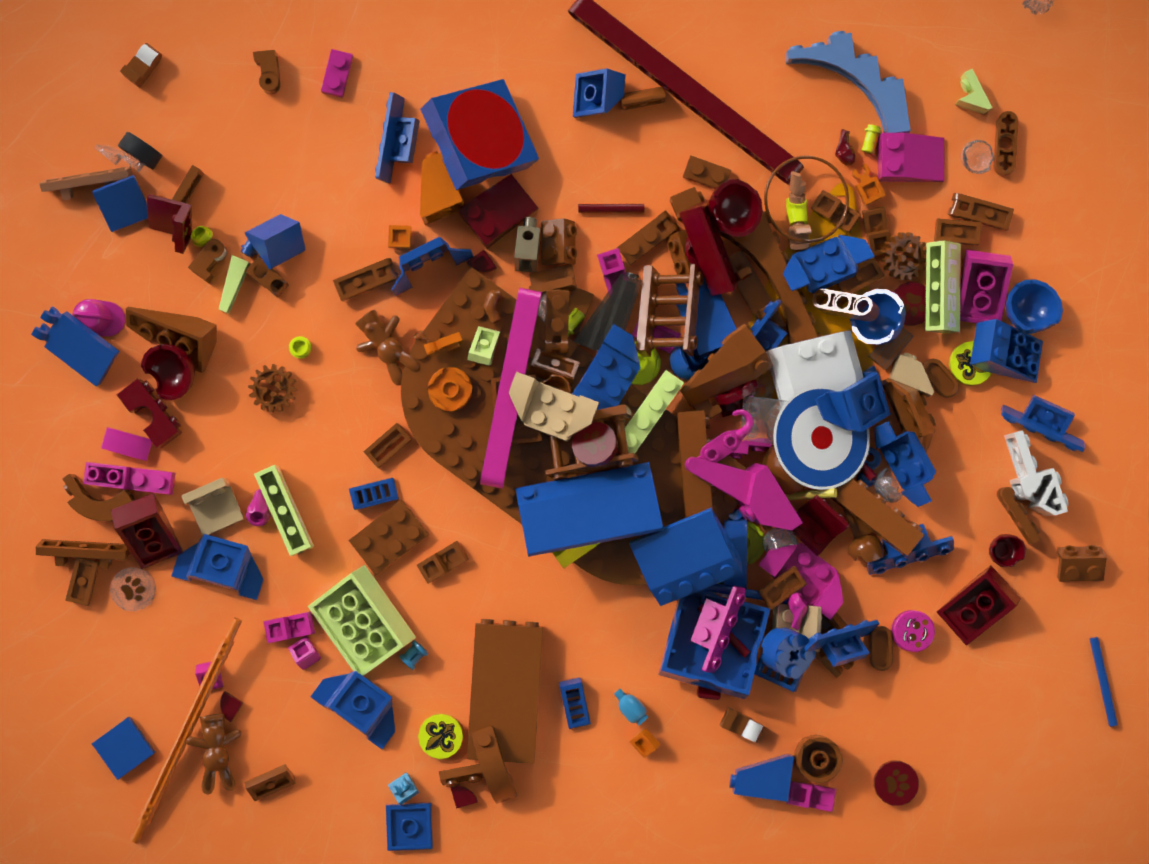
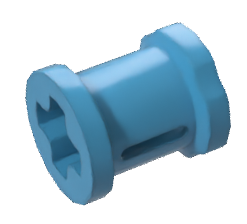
(413, 655)

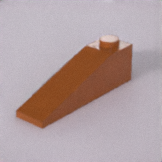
(189, 333)
(734, 364)

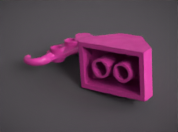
(754, 487)

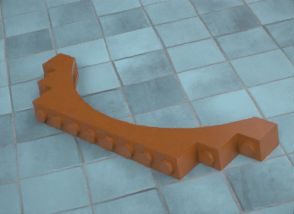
(765, 252)

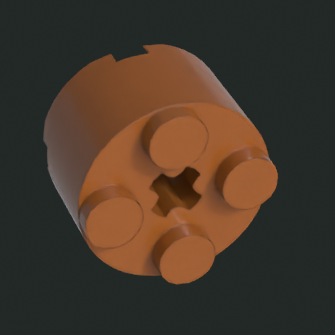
(826, 768)

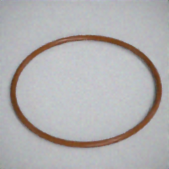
(766, 202)

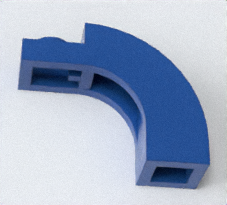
(737, 531)

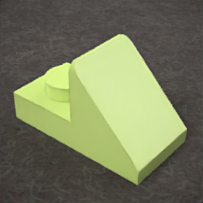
(977, 99)
(483, 346)

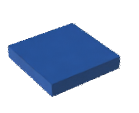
(121, 203)
(123, 748)
(409, 826)

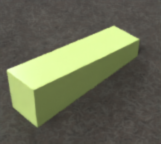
(233, 283)

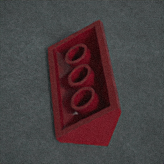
(709, 249)

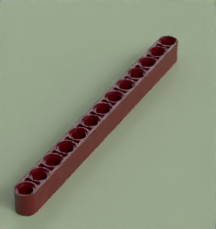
(684, 88)

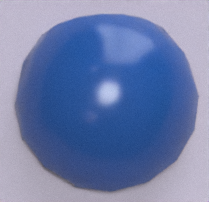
(1033, 306)
(887, 324)

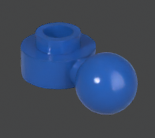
(873, 465)

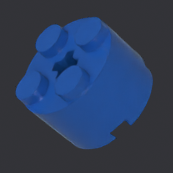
(786, 653)

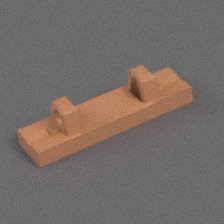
(66, 183)

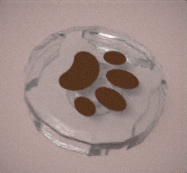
(133, 589)

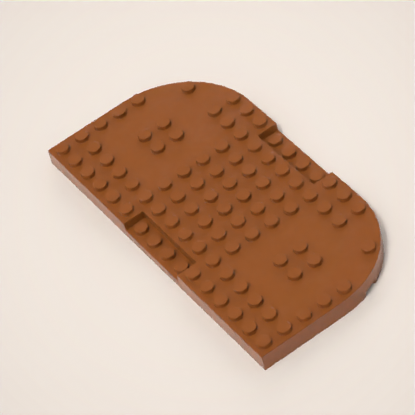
(461, 437)

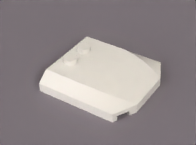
(815, 362)

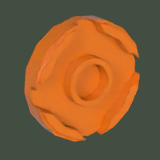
(450, 389)

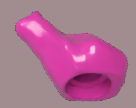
(257, 511)
(799, 608)

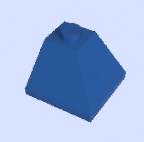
(597, 92)

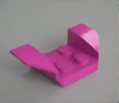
(822, 579)

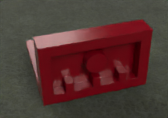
(172, 218)
(819, 524)

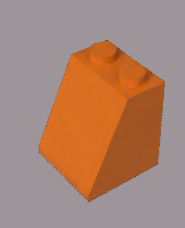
(438, 192)

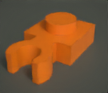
(868, 188)
(449, 342)

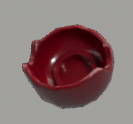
(1007, 550)

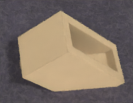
(911, 373)

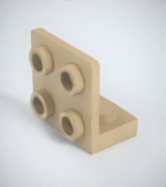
(214, 506)
(809, 626)

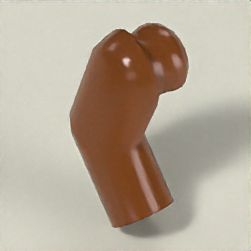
(490, 304)

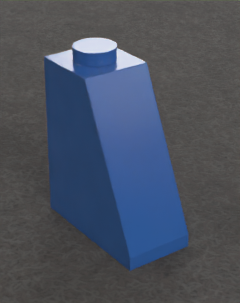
(764, 779)

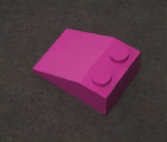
(910, 158)
(984, 286)

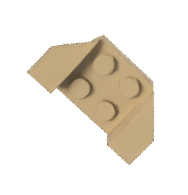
(550, 408)

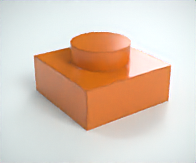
(399, 236)
(644, 742)

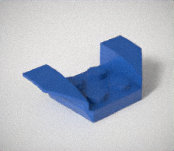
(415, 258)
(827, 263)
(610, 370)
(857, 405)
(906, 461)
(220, 564)
(359, 704)

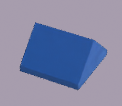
(277, 240)

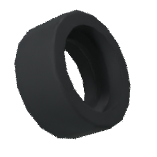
(140, 150)

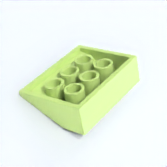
(361, 621)

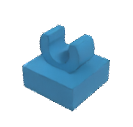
(403, 788)

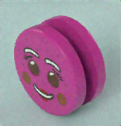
(913, 631)

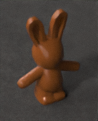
(388, 348)
(215, 756)

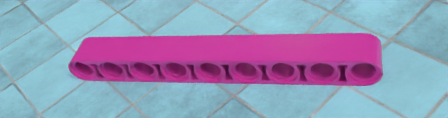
(505, 411)

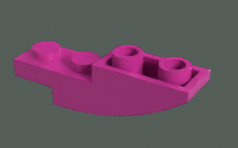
(129, 478)

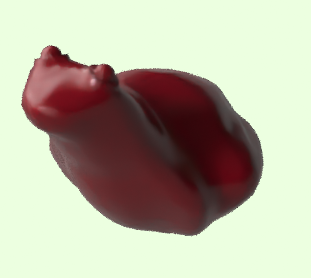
(844, 150)

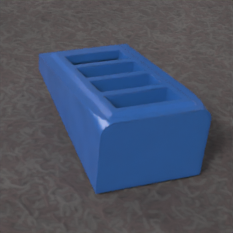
(355, 499)
(573, 684)
(793, 687)

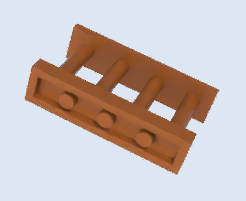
(651, 300)
(614, 414)

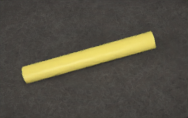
(809, 494)

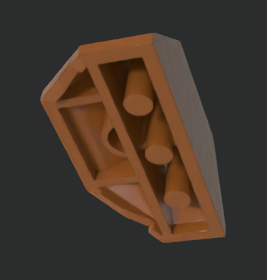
(910, 410)

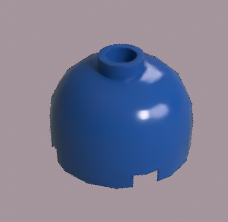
(686, 366)

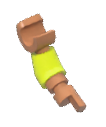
(797, 212)

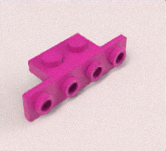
(715, 626)

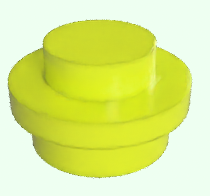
(201, 236)
(300, 347)

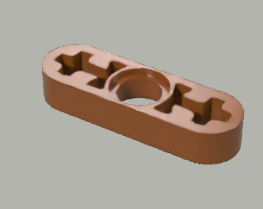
(1001, 127)

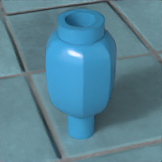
(631, 707)

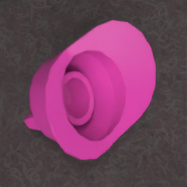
(100, 316)

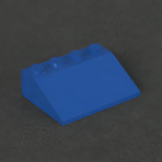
(686, 557)

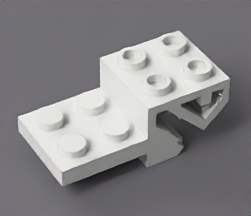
(1044, 484)

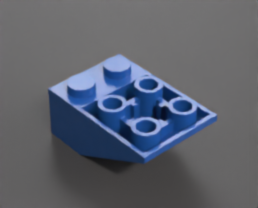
(1006, 351)

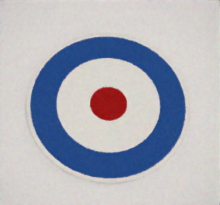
(814, 449)

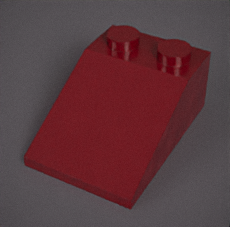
(498, 210)
(146, 531)
(979, 605)

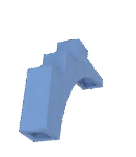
(839, 56)

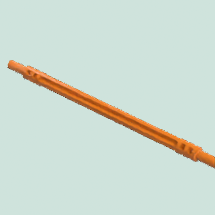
(186, 730)

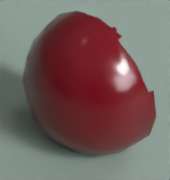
(735, 208)
(171, 370)

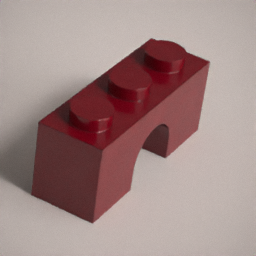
(163, 427)

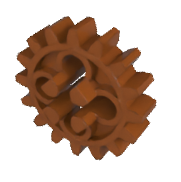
(901, 244)
(260, 393)

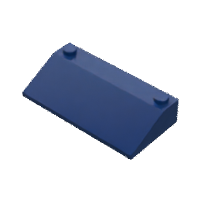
(589, 509)

